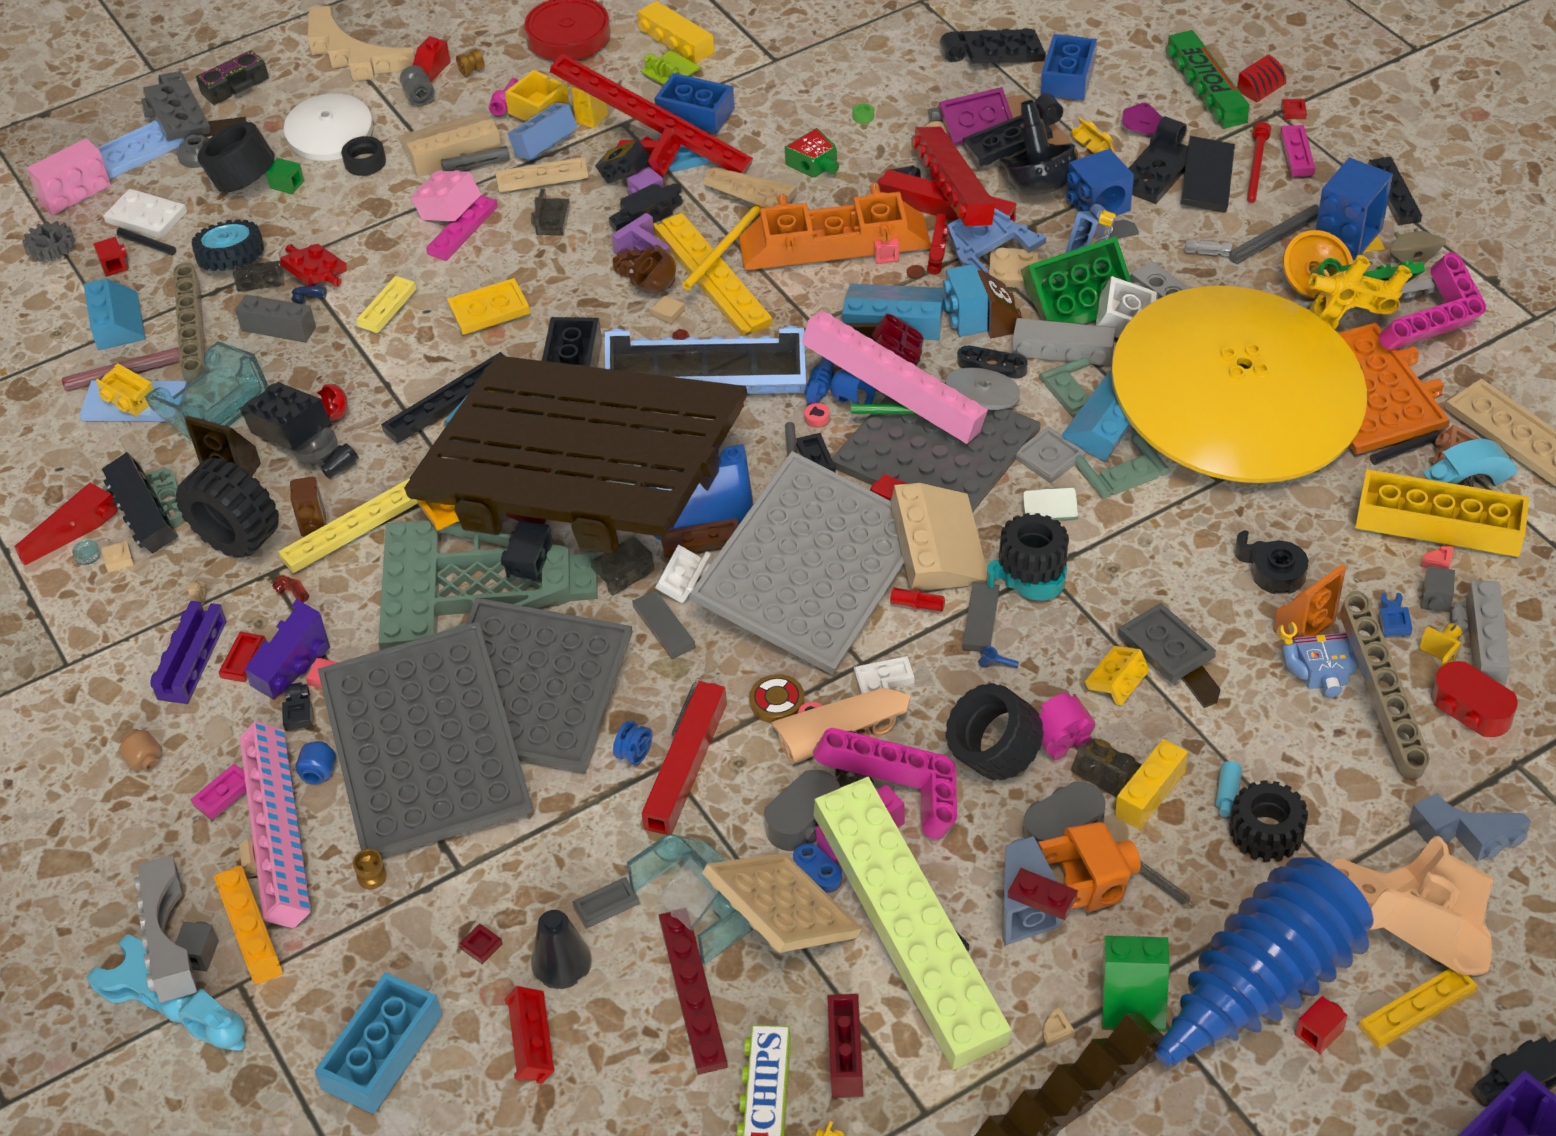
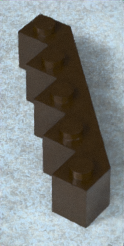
(1079, 1085)

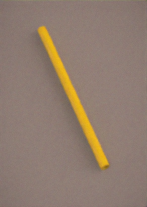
(721, 247)

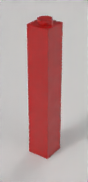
(929, 198)
(684, 758)

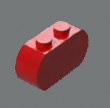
(1474, 699)

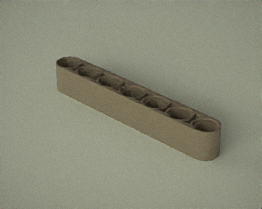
(189, 322)
(1384, 697)

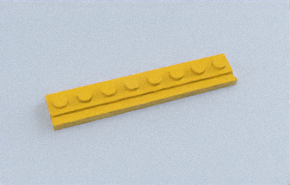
(718, 281)

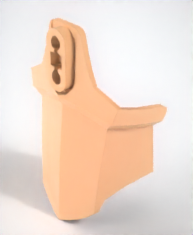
(1432, 906)

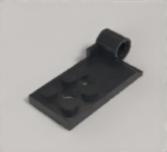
(1163, 152)

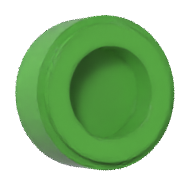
(863, 113)

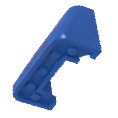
(726, 498)

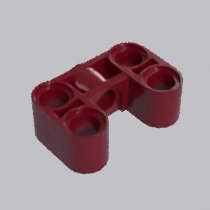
(899, 338)

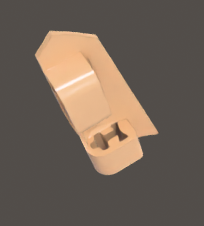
(865, 714)

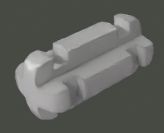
(1459, 616)

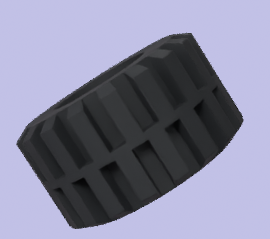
(1033, 548)
(1268, 839)

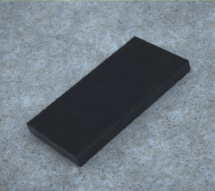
(1207, 174)

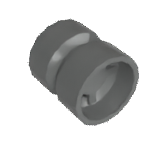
(417, 85)

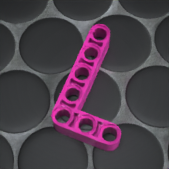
(1461, 308)
(898, 764)

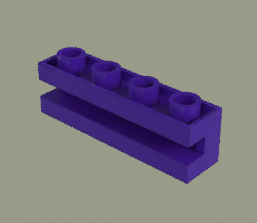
(188, 652)

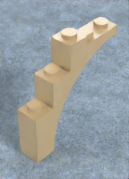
(346, 51)

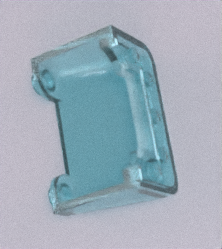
(217, 394)

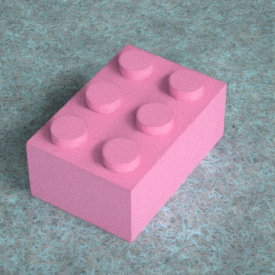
(69, 176)

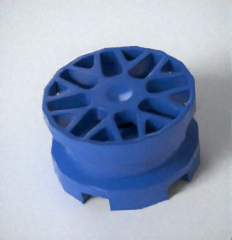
(634, 742)

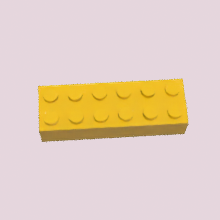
(1443, 512)

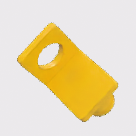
(1442, 644)

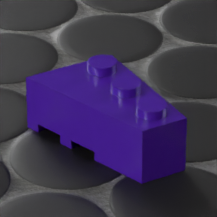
(289, 652)

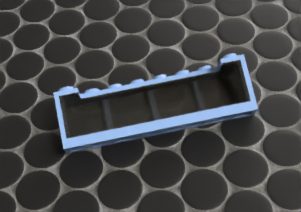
(760, 364)

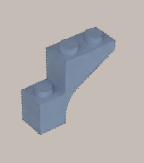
(1479, 833)

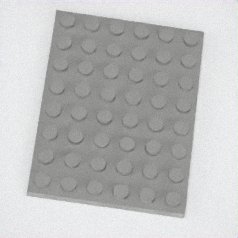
(806, 563)

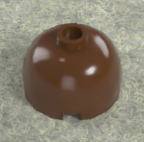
(654, 270)

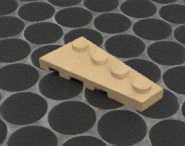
(748, 187)

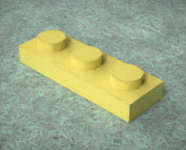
(386, 304)

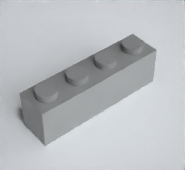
(1063, 341)
(1488, 630)

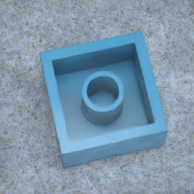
(965, 300)

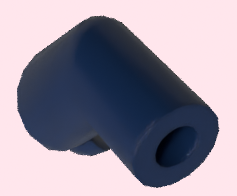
(308, 291)

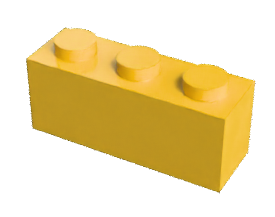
(1151, 784)

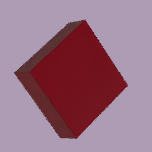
(481, 943)

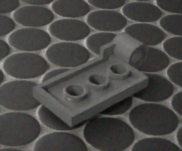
(171, 92)

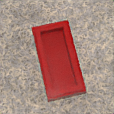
(240, 655)

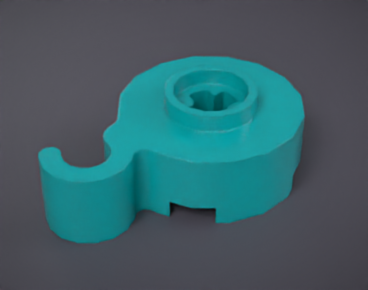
(1039, 591)

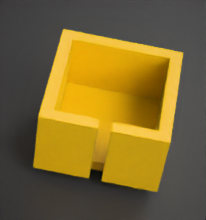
(534, 95)

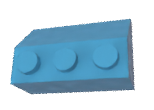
(113, 314)

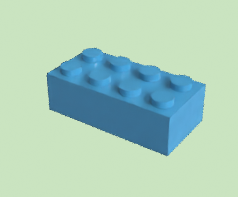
(378, 1043)

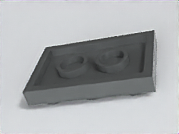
(1167, 642)

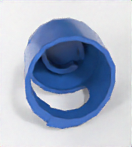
(845, 386)

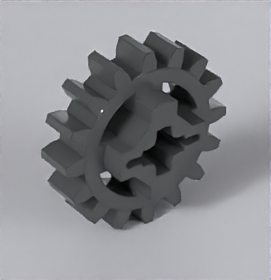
(48, 241)

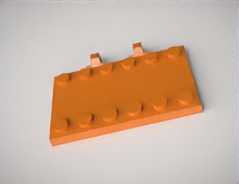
(1396, 399)

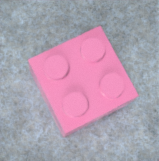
(445, 195)

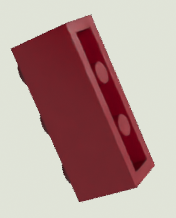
(845, 1045)

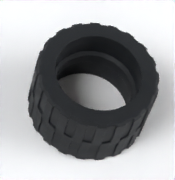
(236, 157)
(973, 715)

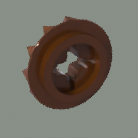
(622, 264)

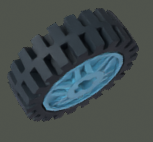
(227, 245)

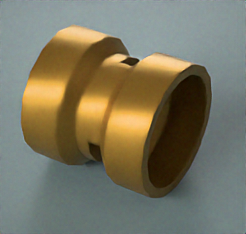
(470, 61)
(369, 869)

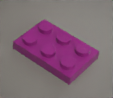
(974, 113)

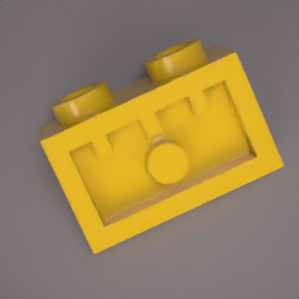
(1119, 673)

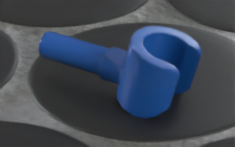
(991, 656)

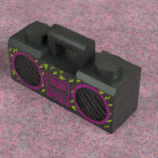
(232, 77)

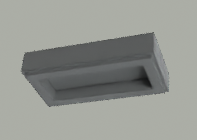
(605, 902)

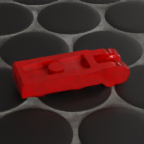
(938, 245)

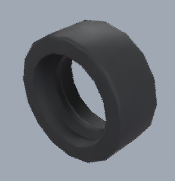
(367, 165)

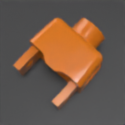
(1093, 864)

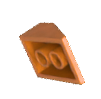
(1314, 608)

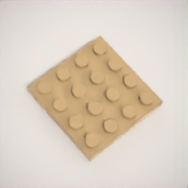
(781, 902)

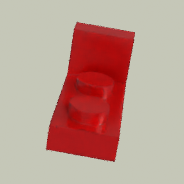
(661, 151)

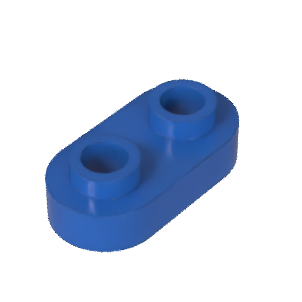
(818, 864)

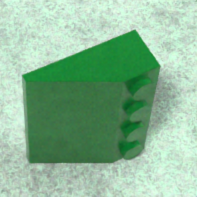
(1071, 284)

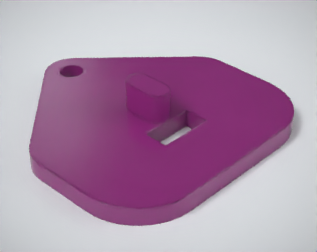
(1141, 118)

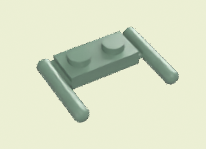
(1065, 387)
(1128, 474)

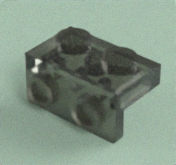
(1104, 766)

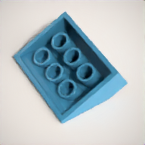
(914, 305)

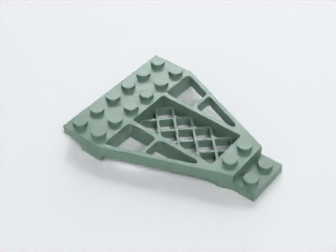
(416, 569)

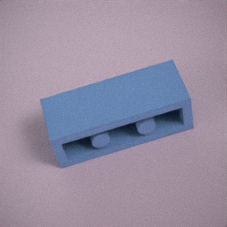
(542, 131)

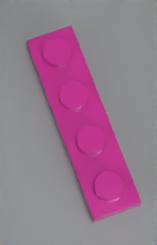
(458, 231)

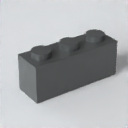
(275, 318)

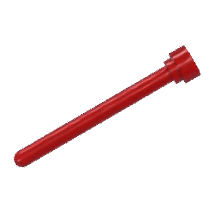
(1261, 133)

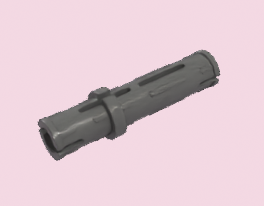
(481, 158)

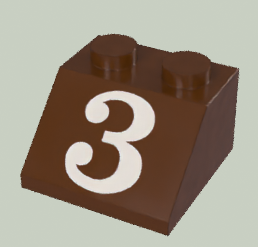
(1001, 307)

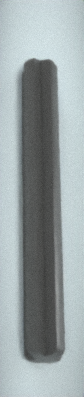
(1274, 234)

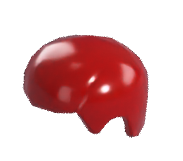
(334, 401)

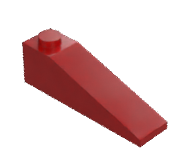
(74, 519)

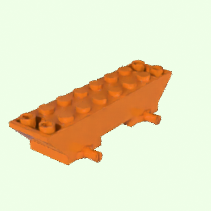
(800, 236)

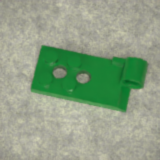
(1382, 272)

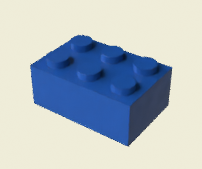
(1068, 66)
(697, 101)

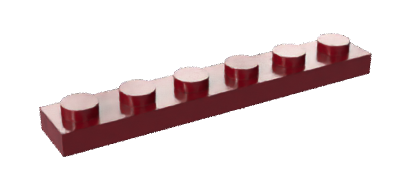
(693, 995)

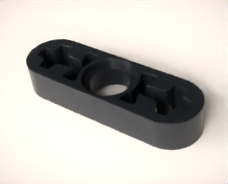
(1010, 360)

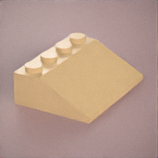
(448, 140)
(937, 537)

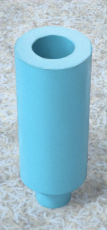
(1228, 786)

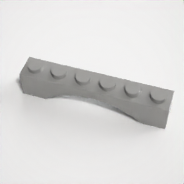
(169, 963)

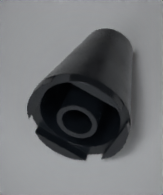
(559, 952)

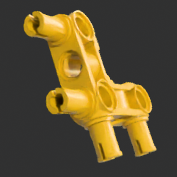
(1353, 289)

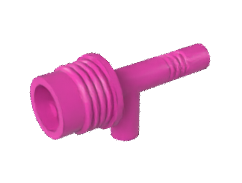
(498, 100)

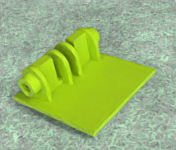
(664, 66)

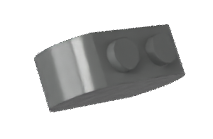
(1066, 807)
(791, 814)

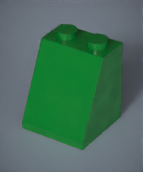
(1135, 979)

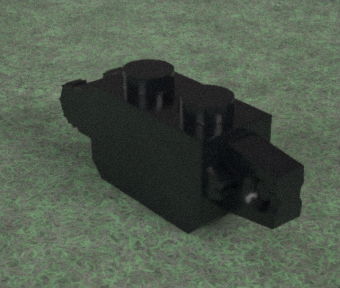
(651, 200)
(1534, 1057)

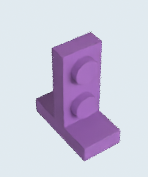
(637, 235)

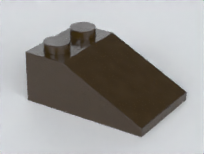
(223, 442)

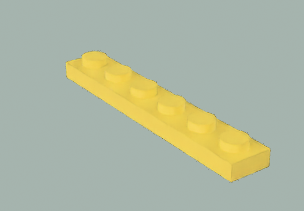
(346, 528)

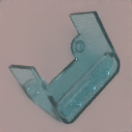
(668, 852)

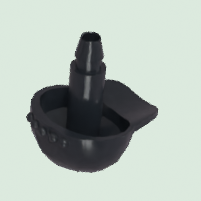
(1043, 164)

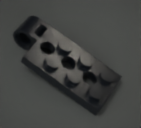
(993, 46)
(1007, 137)

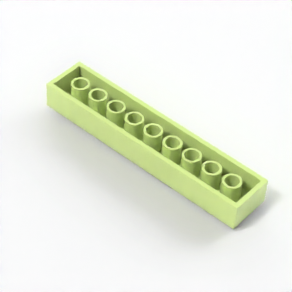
(912, 923)

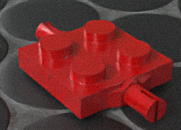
(313, 264)

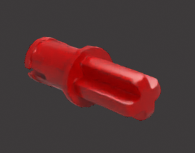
(917, 599)

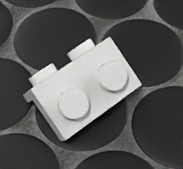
(682, 573)

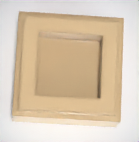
(668, 309)

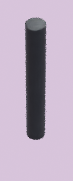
(144, 240)
(1404, 447)

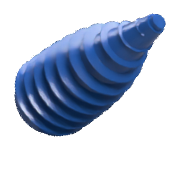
(1270, 953)

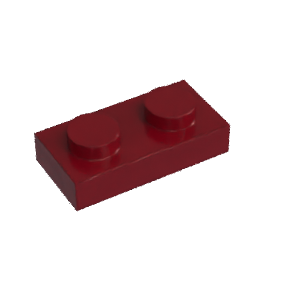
(1042, 894)

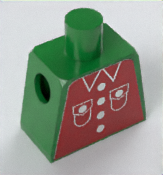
(812, 154)

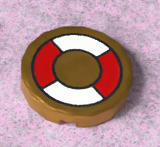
(776, 697)

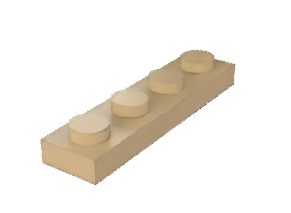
(541, 174)

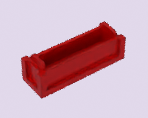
(530, 1034)

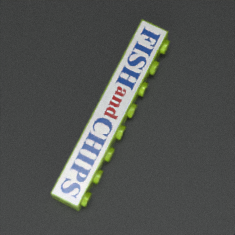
(765, 1081)

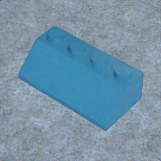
(1099, 422)

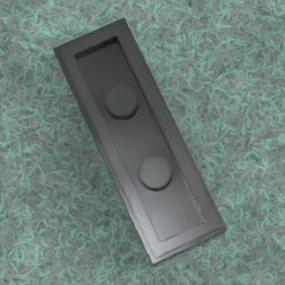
(981, 617)
(664, 624)

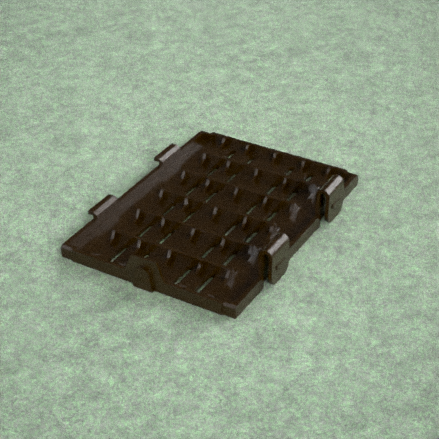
(592, 504)

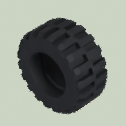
(227, 507)

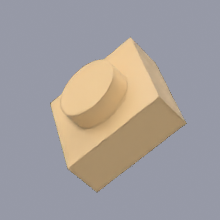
(117, 556)

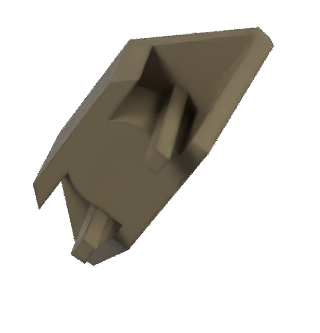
(1416, 246)

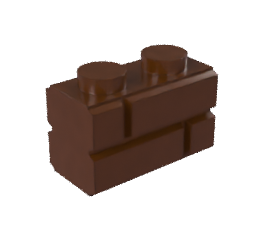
(307, 505)

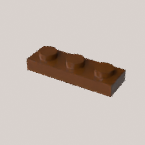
(699, 537)

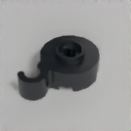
(1275, 563)

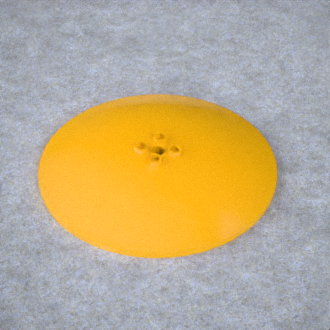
(1251, 425)

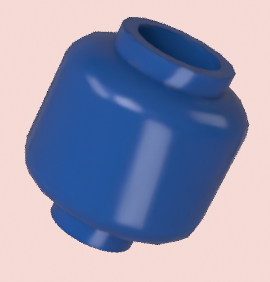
(315, 762)

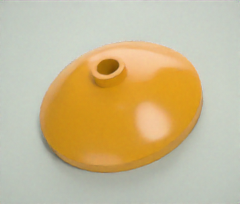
(1308, 251)

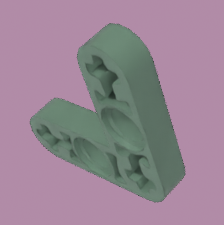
(162, 490)

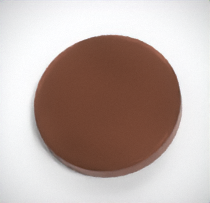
(915, 271)

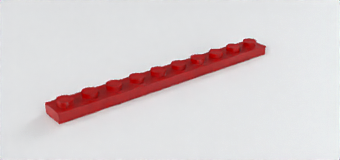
(650, 114)

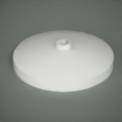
(325, 124)

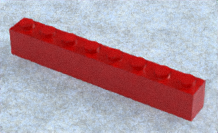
(953, 176)

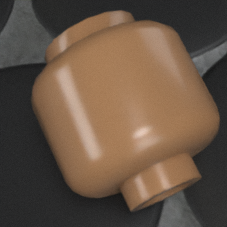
(140, 750)

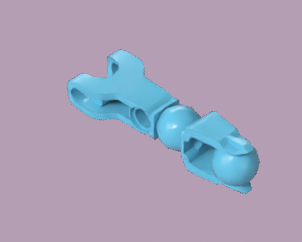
(197, 1012)

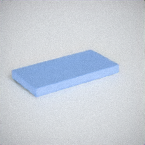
(135, 149)
(98, 410)

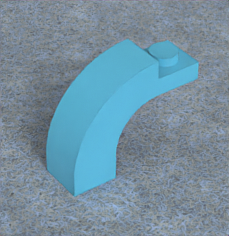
(1473, 458)

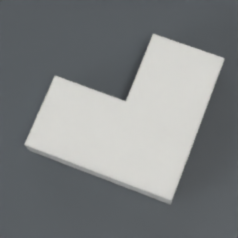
(884, 674)

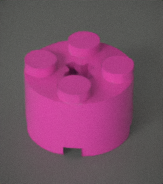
(1065, 724)

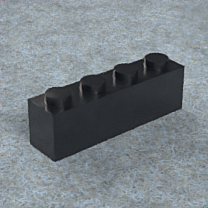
(139, 502)

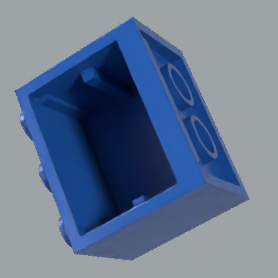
(1355, 204)

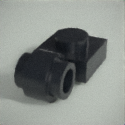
(297, 708)

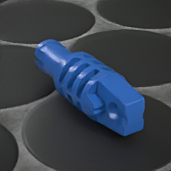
(819, 381)

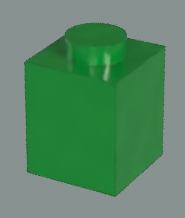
(285, 176)

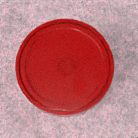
(568, 28)

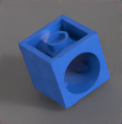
(1100, 180)

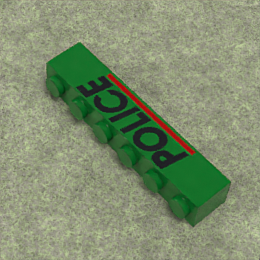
(1208, 79)

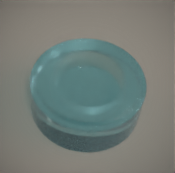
(86, 552)

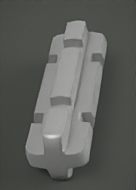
(1208, 247)

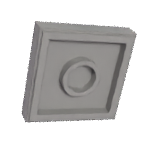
(1049, 454)

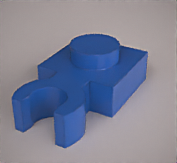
(1394, 618)

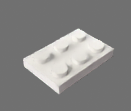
(145, 213)

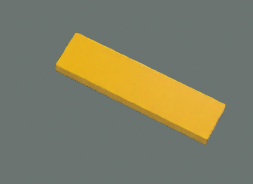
(1416, 1007)

